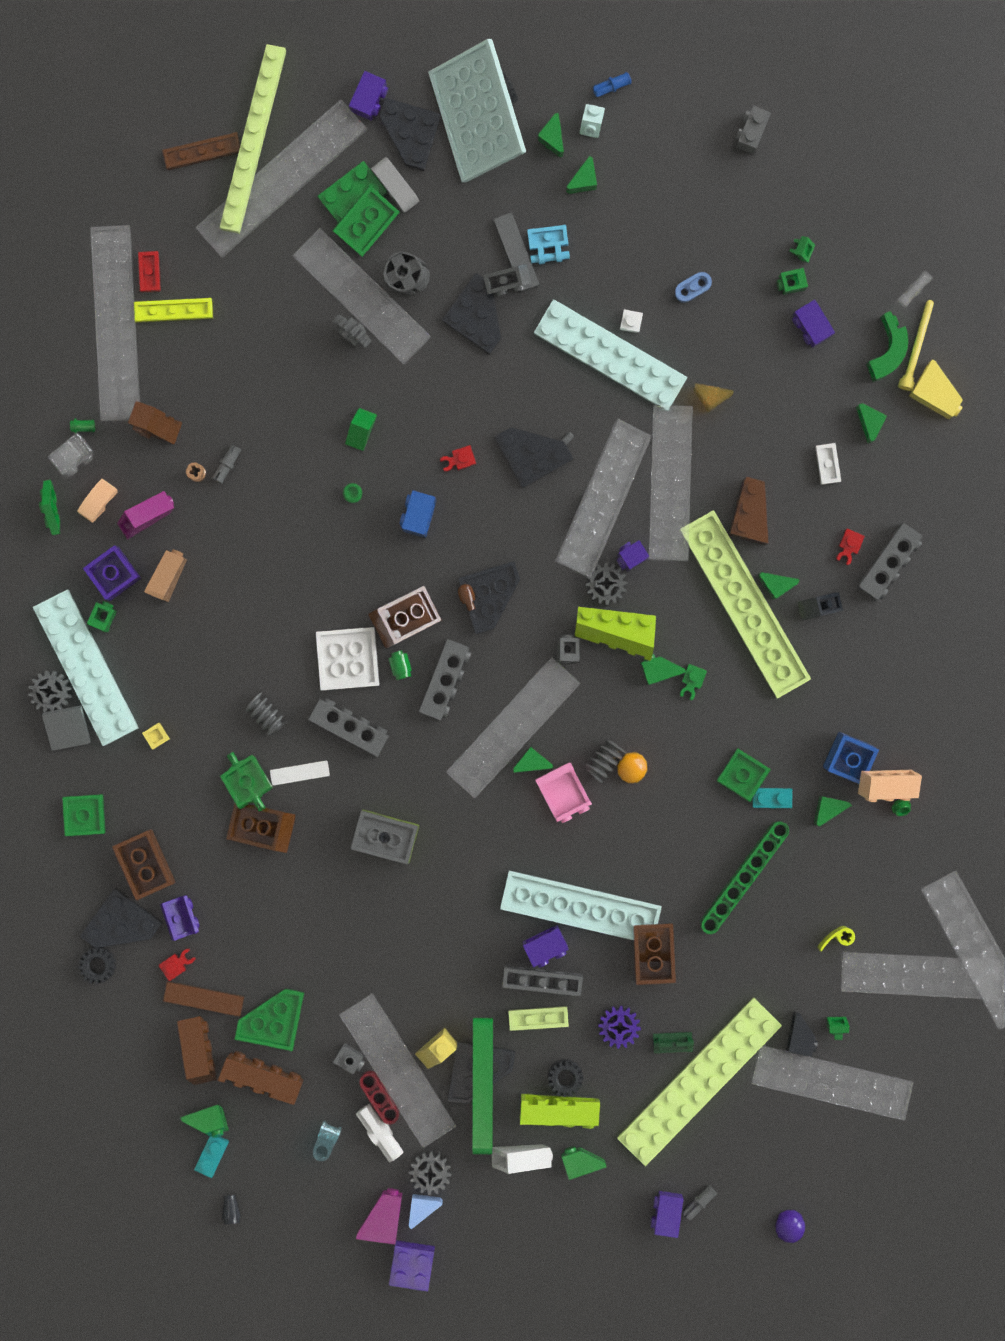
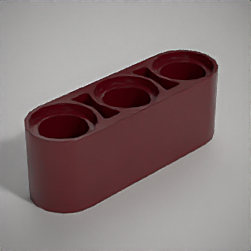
(380, 1107)

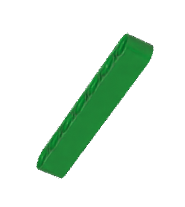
(735, 882)
(482, 1085)

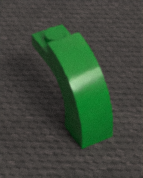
(896, 351)

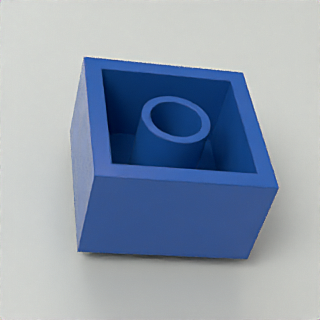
(418, 513)
(850, 757)

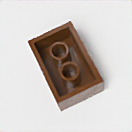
(143, 864)

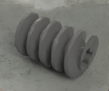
(265, 715)
(604, 760)

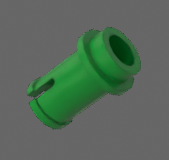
(82, 425)

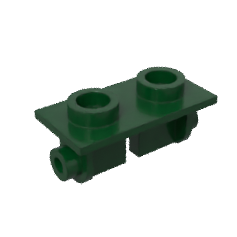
(673, 1042)

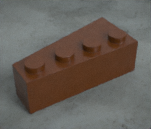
(261, 1078)

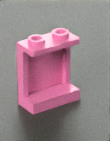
(563, 792)

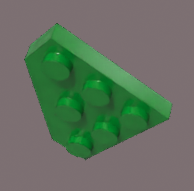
(273, 1021)

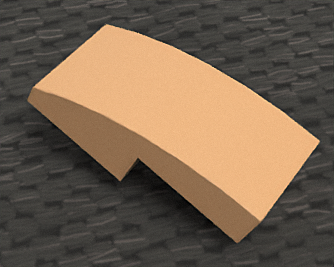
(96, 500)

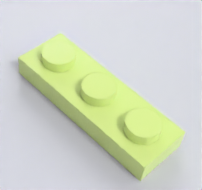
(538, 1018)

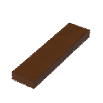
(201, 151)
(203, 998)

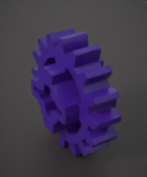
(609, 1025)

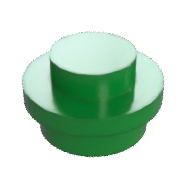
(352, 493)
(901, 807)

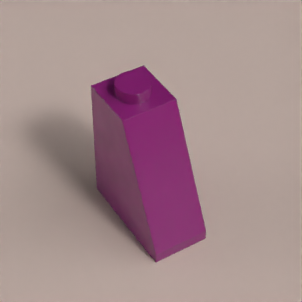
(145, 514)
(383, 1218)

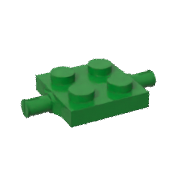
(246, 781)

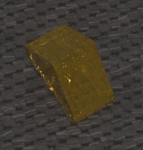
(711, 396)

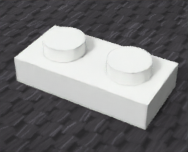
(828, 464)

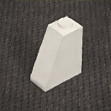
(521, 1158)

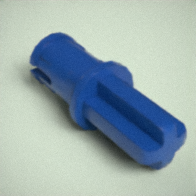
(611, 84)

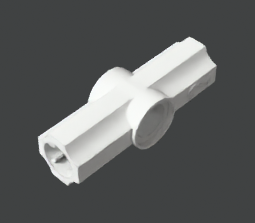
(379, 1132)

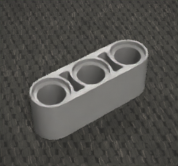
(395, 185)

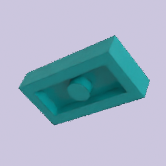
(772, 798)
(211, 1156)

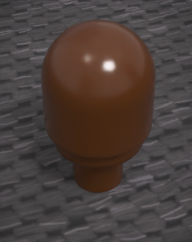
(467, 596)

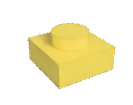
(156, 736)

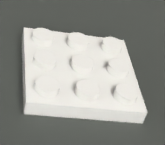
(347, 658)

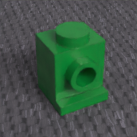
(797, 276)
(95, 618)

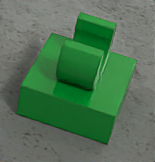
(804, 248)
(838, 1026)

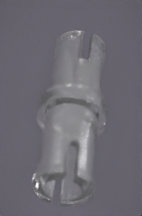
(915, 289)

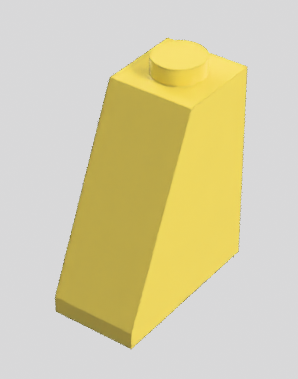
(937, 392)
(437, 1049)

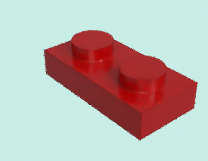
(149, 271)

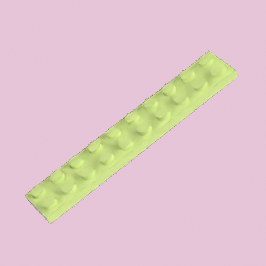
(746, 605)
(699, 1081)

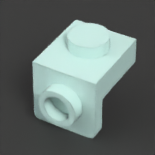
(592, 120)

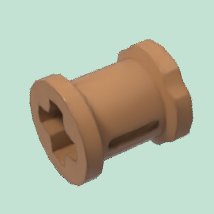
(201, 475)

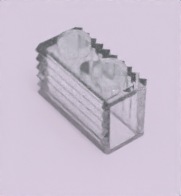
(71, 455)

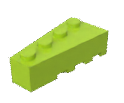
(618, 630)
(559, 1110)

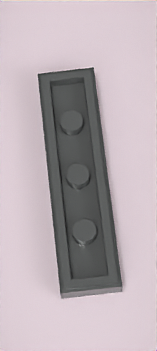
(514, 246)

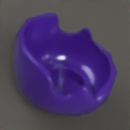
(790, 1226)

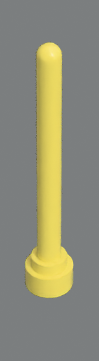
(907, 381)

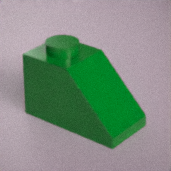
(659, 669)
(208, 1121)
(581, 1162)

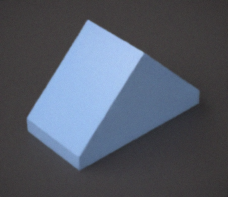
(422, 1207)

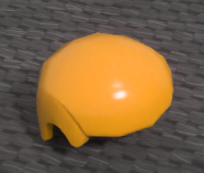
(632, 767)

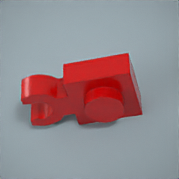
(461, 458)
(850, 544)
(175, 965)

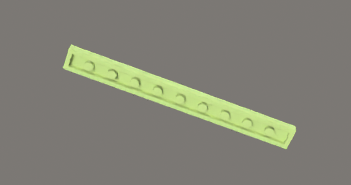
(253, 139)

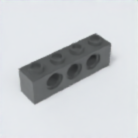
(868, 583)
(451, 649)
(320, 717)
(542, 980)

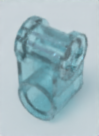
(327, 1137)

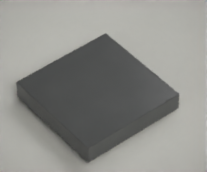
(66, 728)

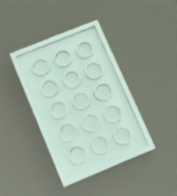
(477, 111)

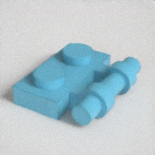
(548, 238)

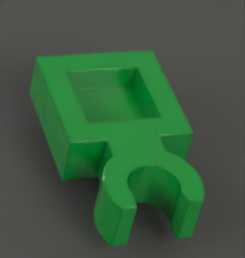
(693, 678)

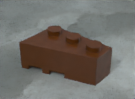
(152, 422)
(751, 513)
(196, 1050)

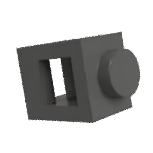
(572, 656)
(349, 1052)

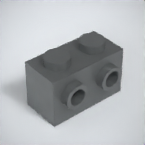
(753, 129)
(502, 280)

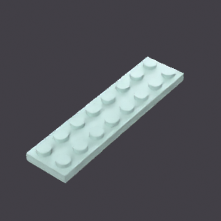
(609, 355)
(85, 667)
(576, 905)

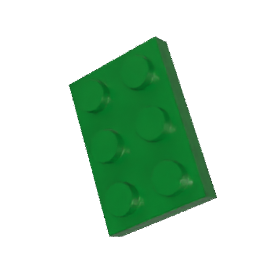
(348, 189)
(365, 221)

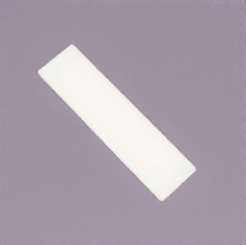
(299, 772)

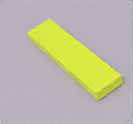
(173, 310)

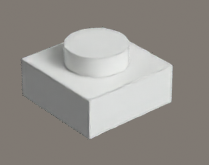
(631, 321)

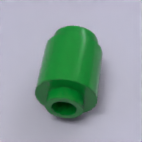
(400, 665)

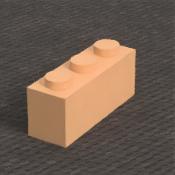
(889, 785)

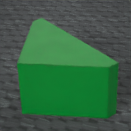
(551, 136)
(584, 179)
(871, 421)
(360, 429)
(776, 584)
(532, 761)
(829, 808)

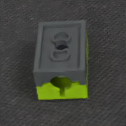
(385, 837)

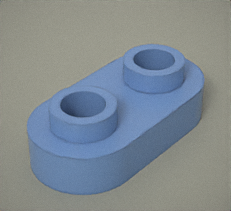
(692, 287)

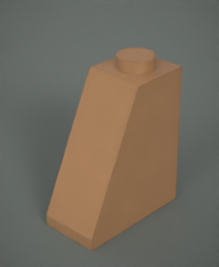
(166, 575)

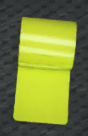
(837, 933)

